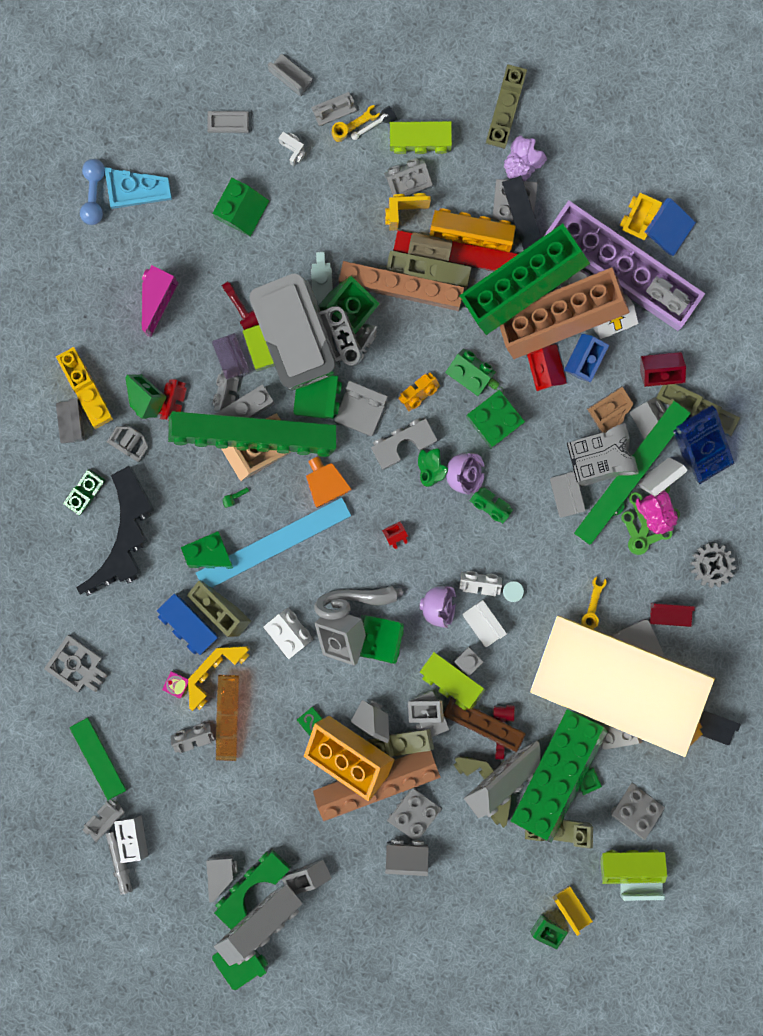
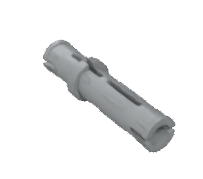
(121, 870)

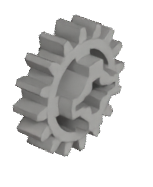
(708, 574)

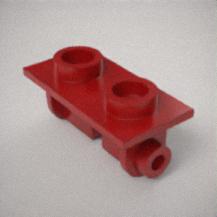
(173, 392)

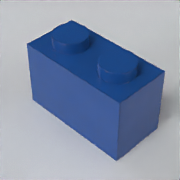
(586, 357)

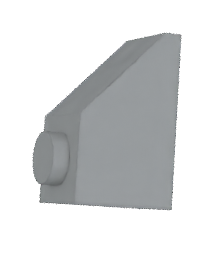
(372, 720)
(220, 874)
(307, 877)

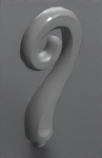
(338, 600)

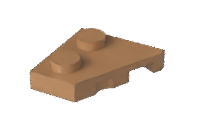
(610, 410)

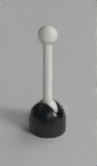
(386, 116)

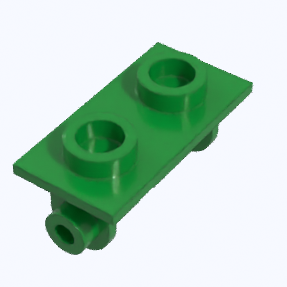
(483, 501)

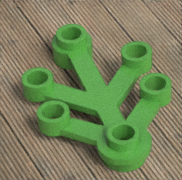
(641, 536)

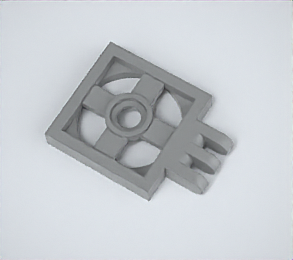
(89, 674)

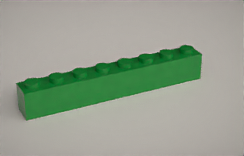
(251, 433)

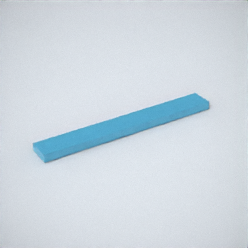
(277, 542)

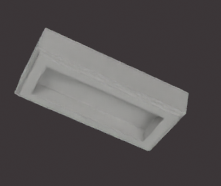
(228, 122)

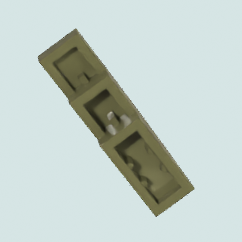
(695, 404)

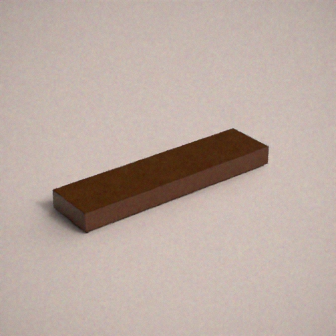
(485, 725)

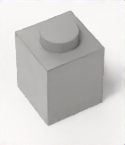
(468, 661)

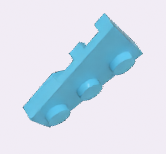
(135, 189)

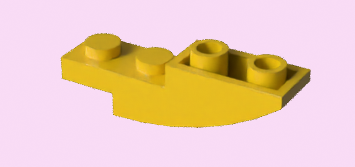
(84, 387)

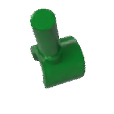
(228, 500)

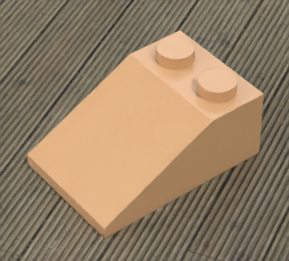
(251, 461)

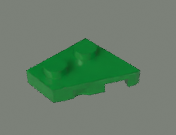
(207, 553)

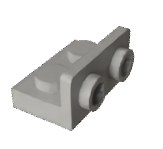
(408, 178)

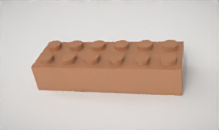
(565, 313)

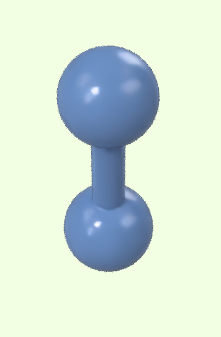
(93, 171)

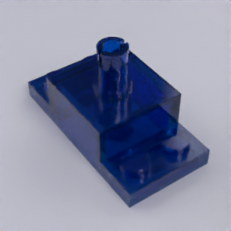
(704, 444)

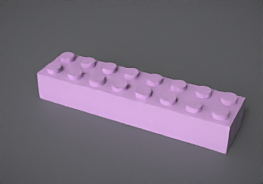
(631, 265)

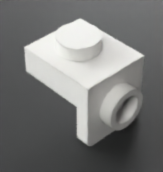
(292, 142)

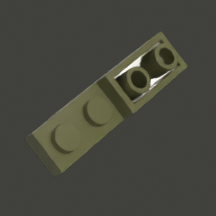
(429, 268)
(405, 742)

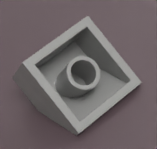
(341, 638)
(406, 858)

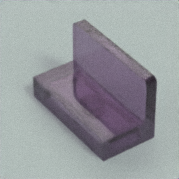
(230, 356)

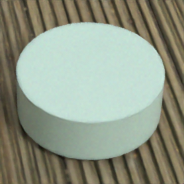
(513, 591)

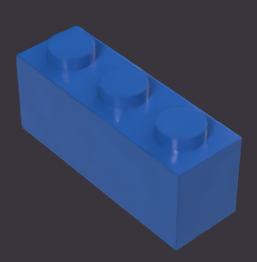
(187, 624)

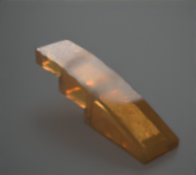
(227, 717)

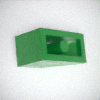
(144, 396)

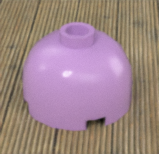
(465, 473)
(438, 606)

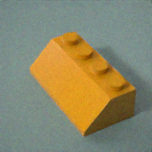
(472, 231)
(348, 757)

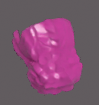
(658, 512)

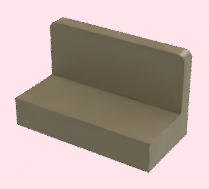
(430, 247)

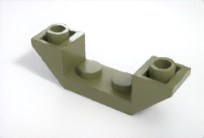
(506, 106)
(469, 765)
(570, 831)

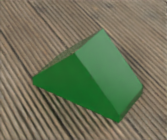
(548, 932)

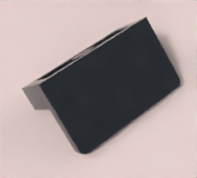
(718, 727)

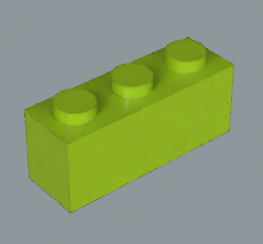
(420, 137)
(452, 682)
(633, 867)

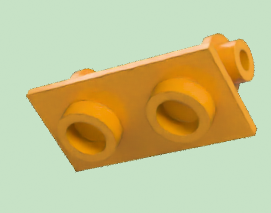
(413, 398)

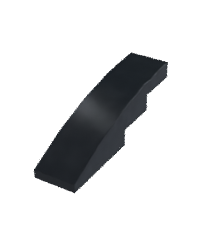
(521, 211)

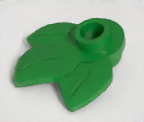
(431, 467)

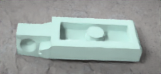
(321, 277)

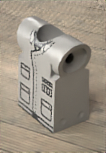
(602, 456)

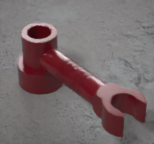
(248, 319)
(503, 714)

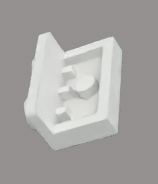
(288, 633)

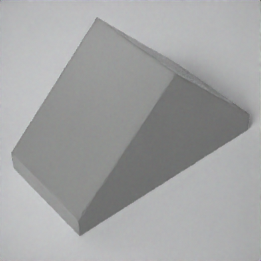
(425, 711)

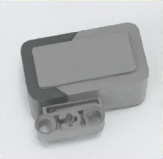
(301, 333)

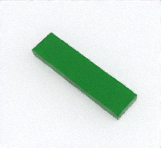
(98, 758)

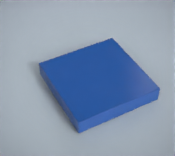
(670, 227)

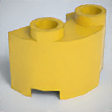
(641, 214)

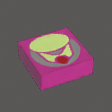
(175, 685)

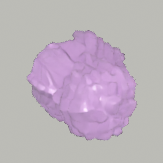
(523, 158)

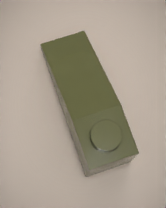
(219, 610)

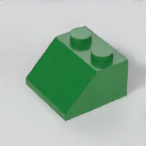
(240, 207)
(353, 300)

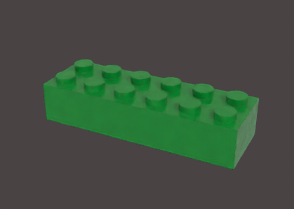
(524, 279)
(559, 775)

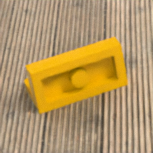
(572, 909)

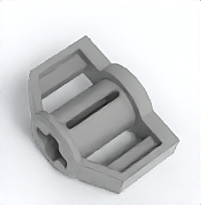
(121, 446)

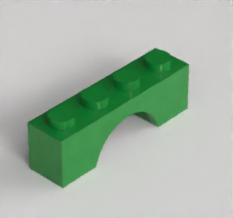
(233, 908)

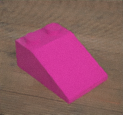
(156, 293)

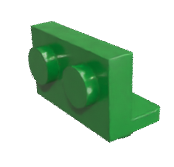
(470, 371)

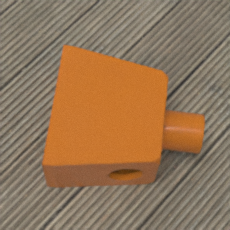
(325, 482)

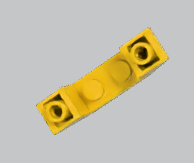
(196, 693)

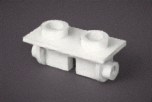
(490, 583)

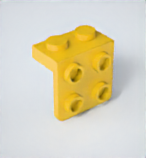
(400, 202)

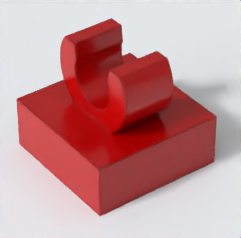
(395, 533)

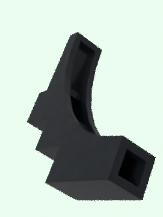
(120, 562)

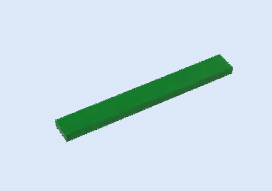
(624, 484)

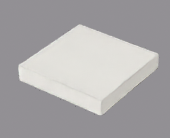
(662, 476)

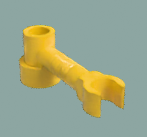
(346, 128)
(593, 605)

